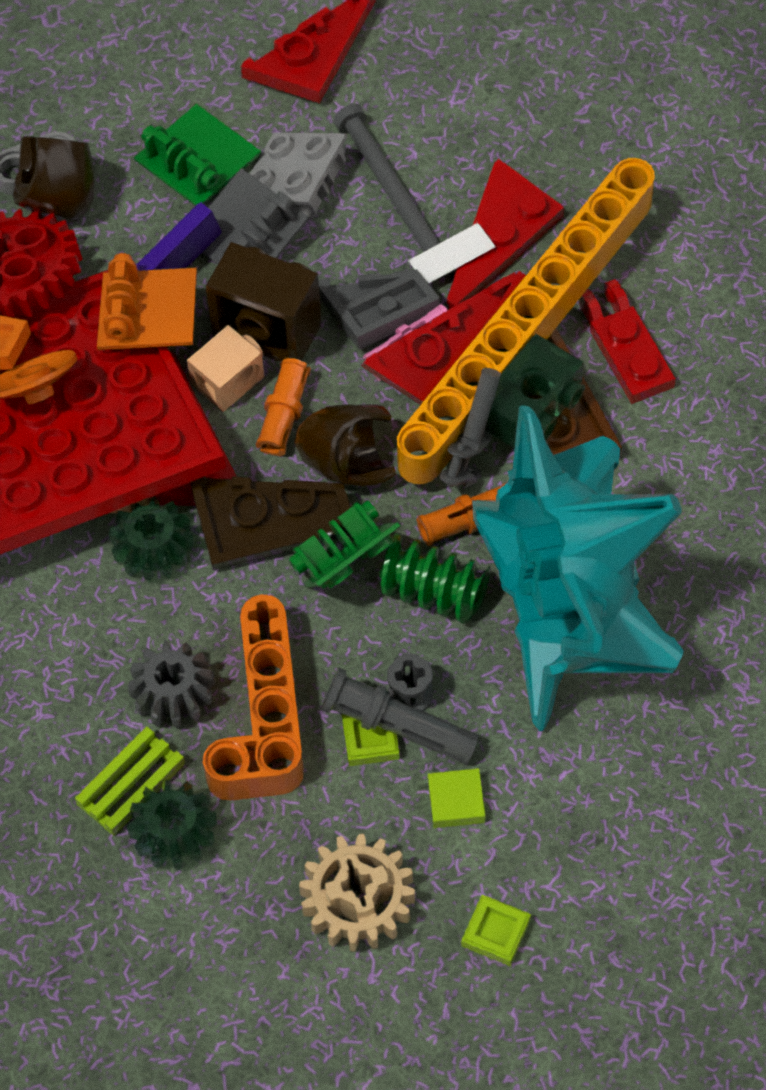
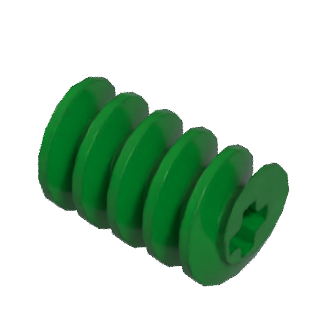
(432, 580)

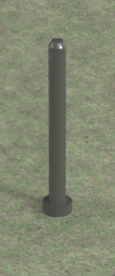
(351, 121)

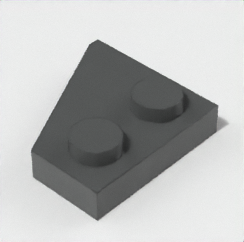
(378, 304)

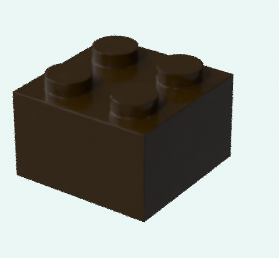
(266, 300)

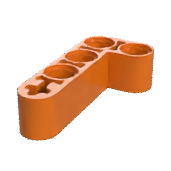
(266, 696)

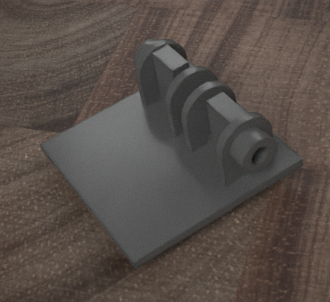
(253, 217)

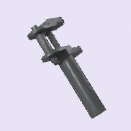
(474, 436)

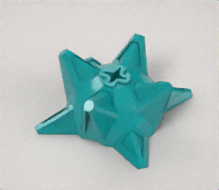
(570, 564)

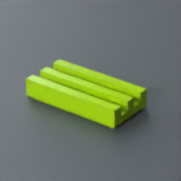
(116, 767)

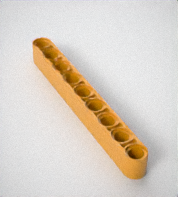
(598, 231)

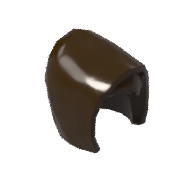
(55, 177)
(342, 445)

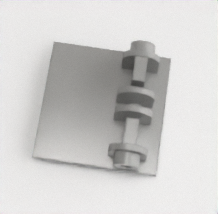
(301, 166)

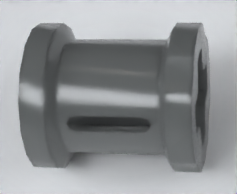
(420, 674)

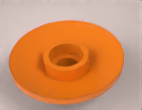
(35, 376)

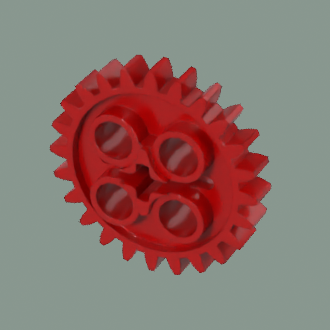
(35, 261)

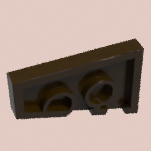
(263, 519)

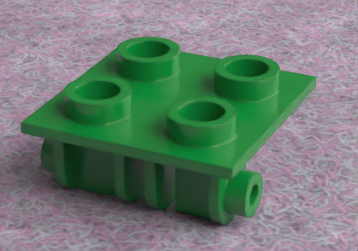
(195, 154)
(367, 542)

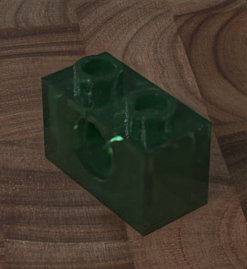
(540, 371)

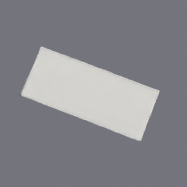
(452, 253)

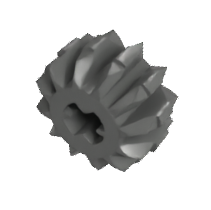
(154, 683)

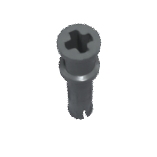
(378, 709)

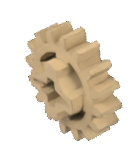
(375, 882)

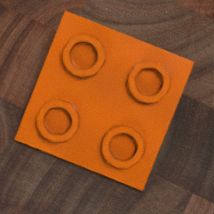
(146, 306)

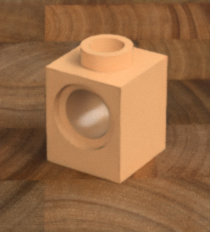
(226, 367)

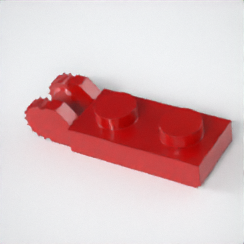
(627, 345)

